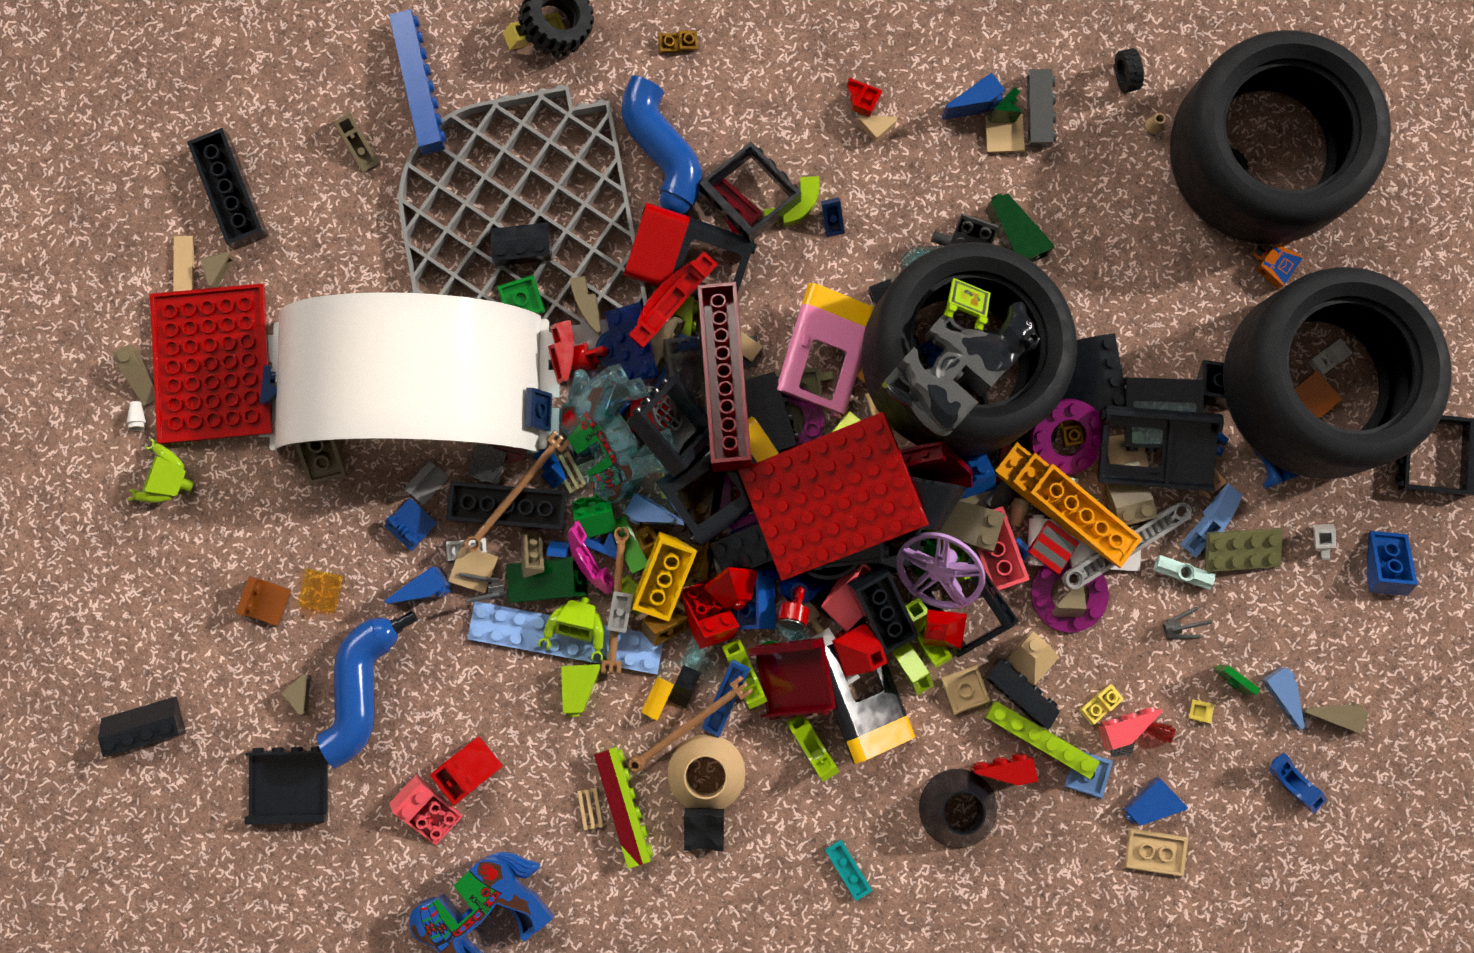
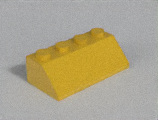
(663, 577)

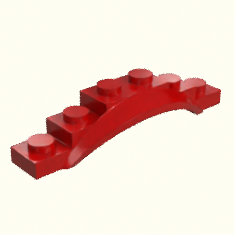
(670, 297)

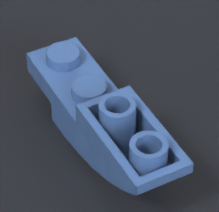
(1216, 519)

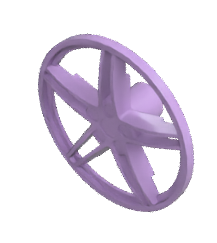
(942, 569)

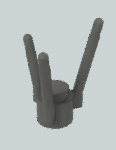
(495, 589)
(1173, 629)

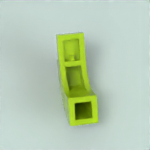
(809, 194)
(737, 652)
(937, 654)
(813, 747)

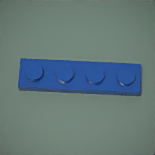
(716, 721)

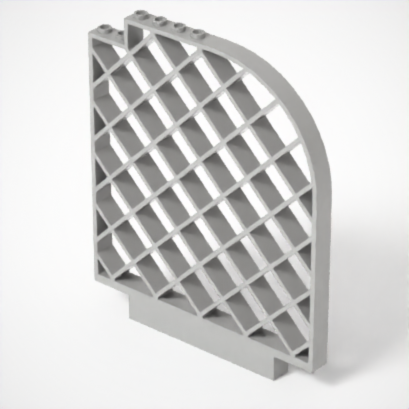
(582, 332)

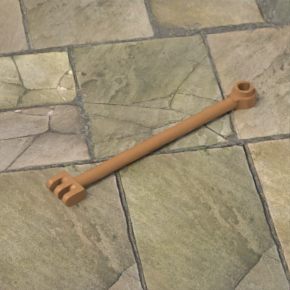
(554, 444)
(611, 662)
(737, 690)

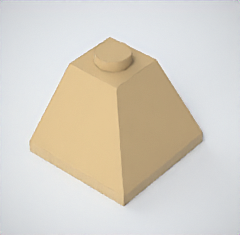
(1032, 657)

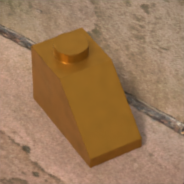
(646, 537)
(660, 630)

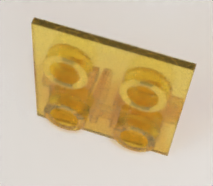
(320, 590)

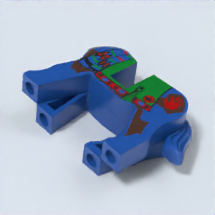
(484, 886)

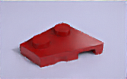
(863, 97)

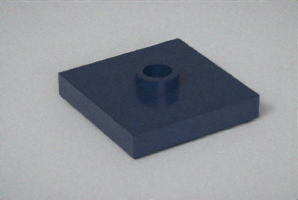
(538, 409)

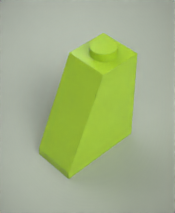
(913, 668)
(577, 687)

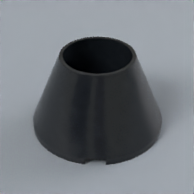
(937, 500)
(939, 791)

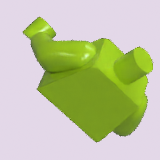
(164, 477)
(576, 621)

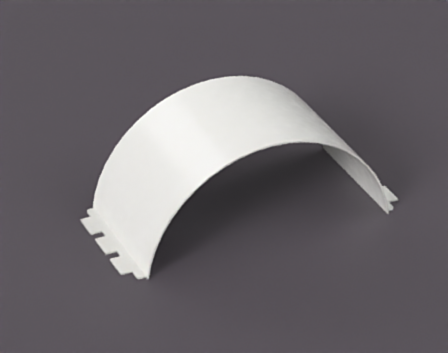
(408, 370)

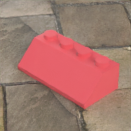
(1005, 563)

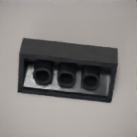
(1022, 694)
(140, 727)

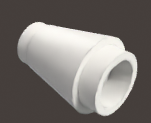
(136, 417)

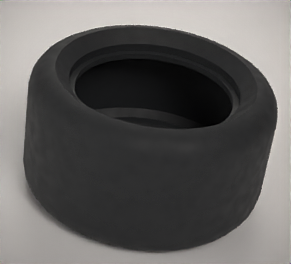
(1324, 80)
(1010, 279)
(1395, 331)

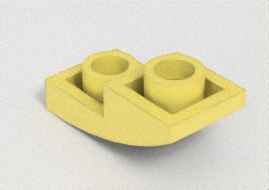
(1101, 704)

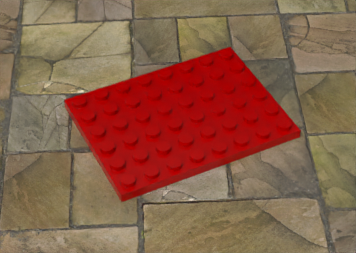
(210, 363)
(833, 496)

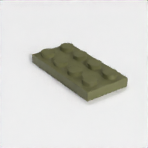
(1243, 549)

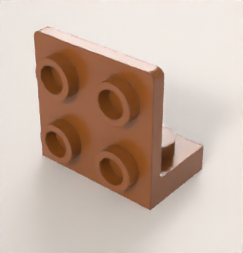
(263, 600)

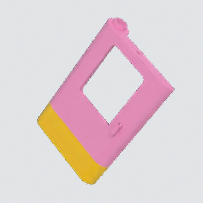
(835, 322)

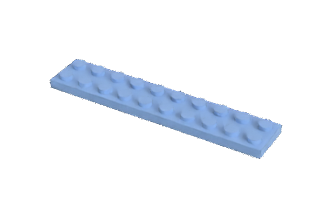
(525, 628)

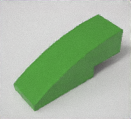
(633, 553)

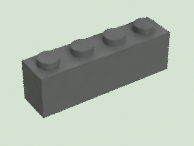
(1040, 108)

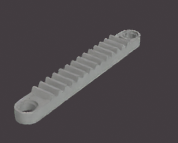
(1150, 531)

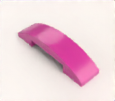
(598, 577)

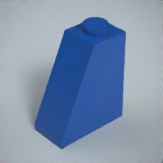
(1153, 803)

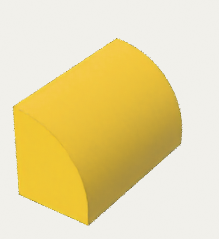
(657, 698)

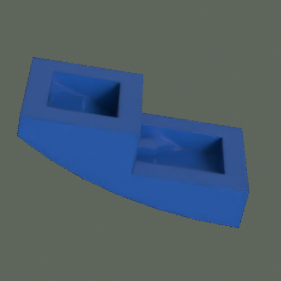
(553, 471)
(558, 548)

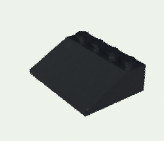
(1097, 373)

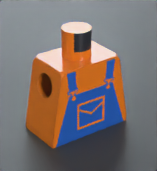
(1276, 264)

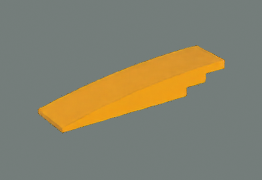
(1067, 504)

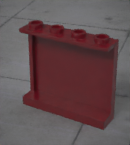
(937, 463)
(795, 678)

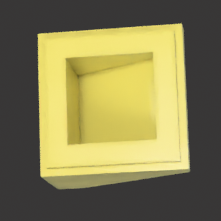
(1201, 711)

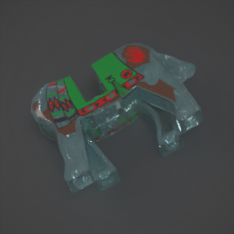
(593, 421)

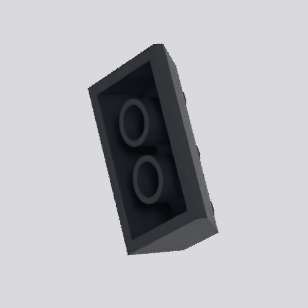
(521, 244)

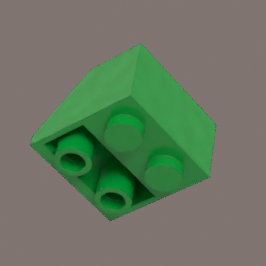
(594, 515)

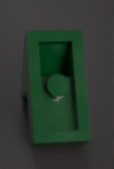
(1006, 109)

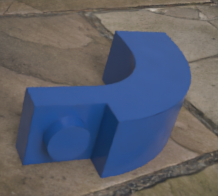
(1296, 784)

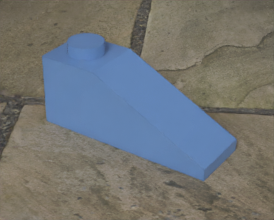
(646, 511)
(1286, 694)

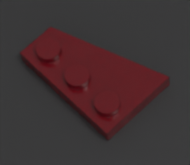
(739, 203)

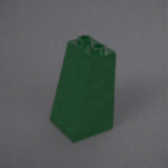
(1016, 229)
(558, 581)

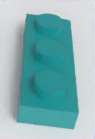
(848, 870)

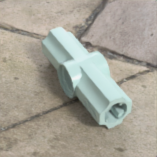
(1173, 569)

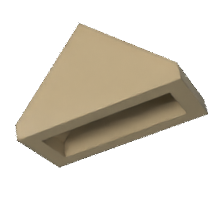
(876, 126)

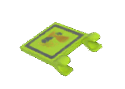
(969, 300)

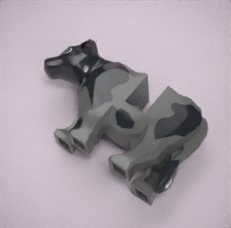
(967, 354)

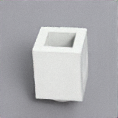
(1324, 539)

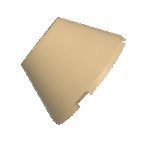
(706, 746)

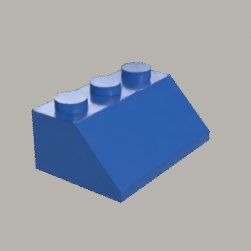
(760, 611)

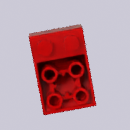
(707, 617)
(466, 770)
(1017, 770)

